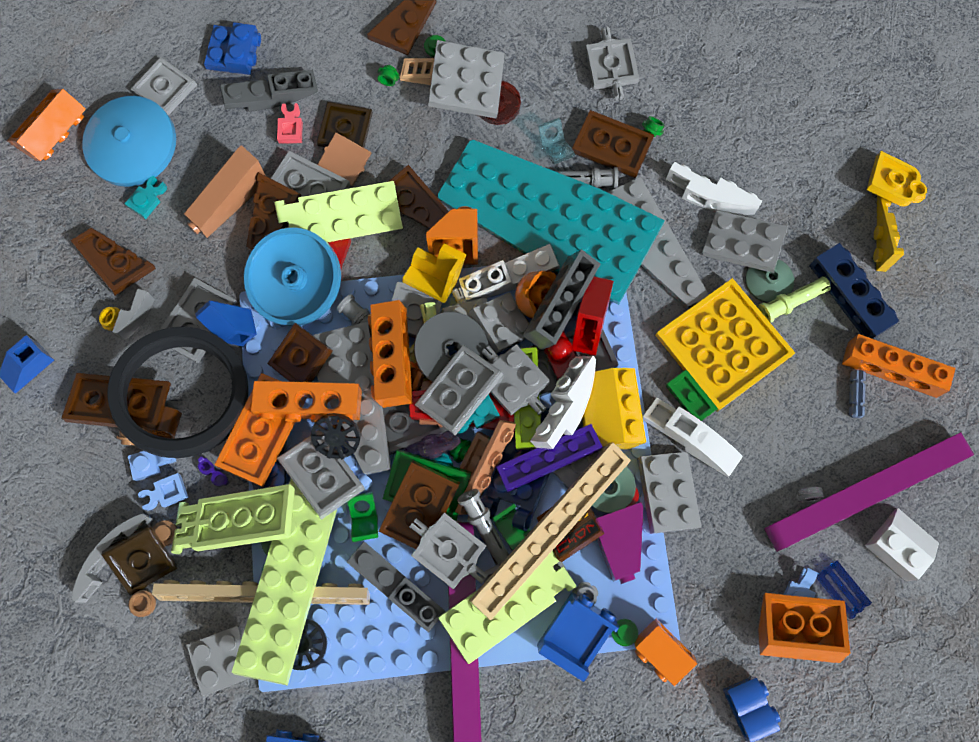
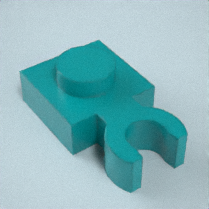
(145, 200)
(483, 415)

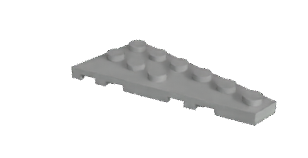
(666, 257)
(351, 364)

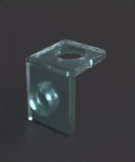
(555, 147)

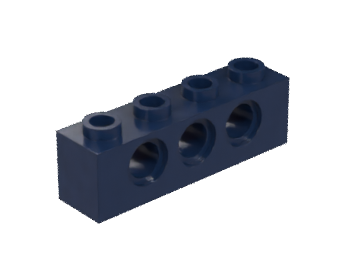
(854, 305)

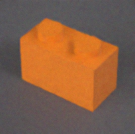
(664, 652)

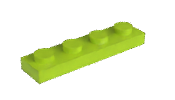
(526, 417)

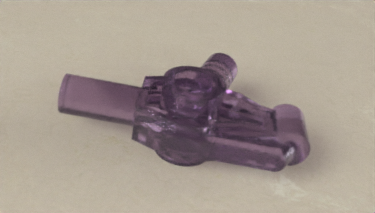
(434, 446)

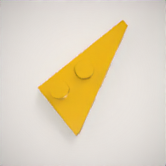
(887, 237)

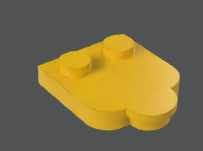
(896, 181)

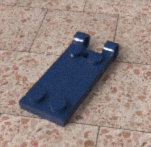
(526, 496)

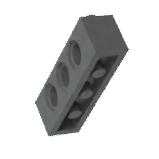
(561, 300)

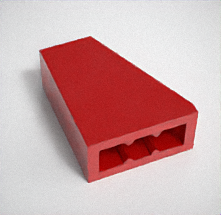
(592, 316)

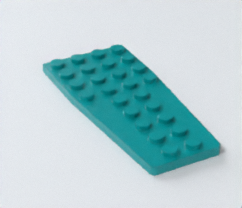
(541, 207)

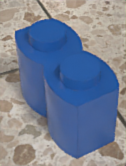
(752, 709)

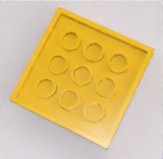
(725, 343)

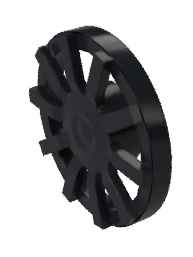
(335, 436)
(306, 646)

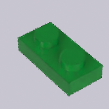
(691, 396)

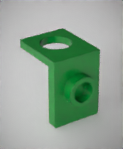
(503, 522)
(364, 523)

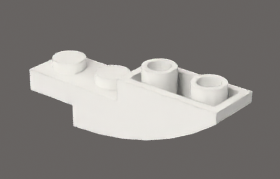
(722, 196)
(505, 276)
(571, 398)
(694, 435)

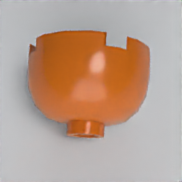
(532, 291)

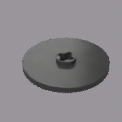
(444, 331)

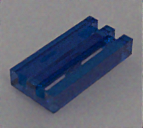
(858, 607)

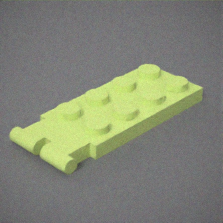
(345, 212)
(234, 519)
(477, 634)

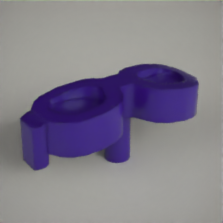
(207, 468)

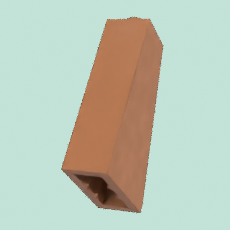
(225, 193)

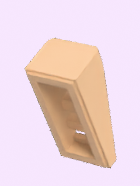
(423, 78)

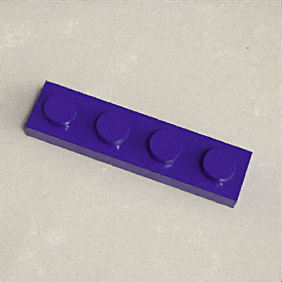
(544, 461)

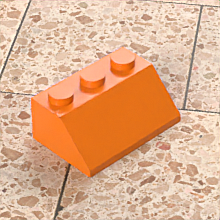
(47, 125)
(457, 230)
(803, 628)

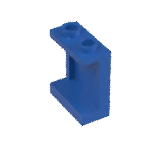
(577, 635)

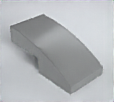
(130, 321)

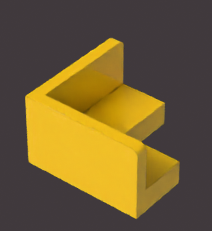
(435, 274)

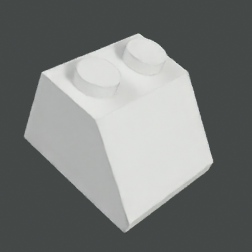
(904, 546)

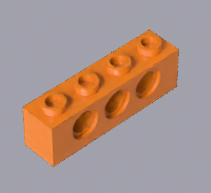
(898, 366)
(399, 389)
(268, 392)

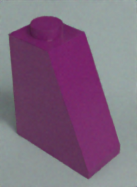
(622, 542)

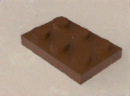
(612, 143)
(422, 496)

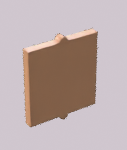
(344, 158)

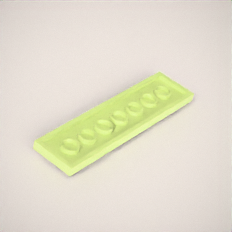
(284, 596)

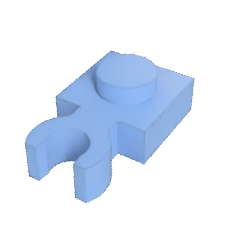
(167, 492)

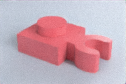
(290, 127)

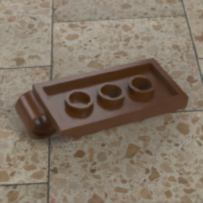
(144, 403)

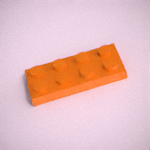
(255, 443)

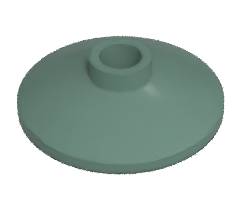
(766, 289)
(620, 494)

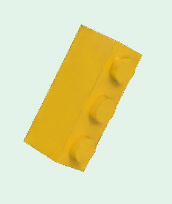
(615, 408)

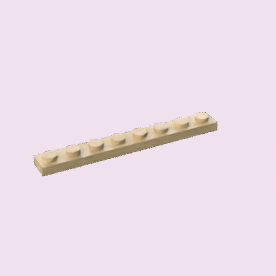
(549, 531)
(226, 592)

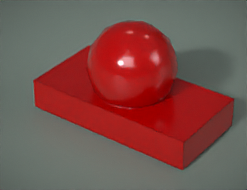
(560, 355)

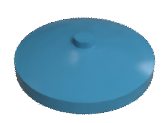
(129, 141)
(292, 276)

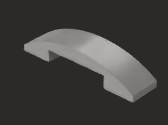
(87, 581)

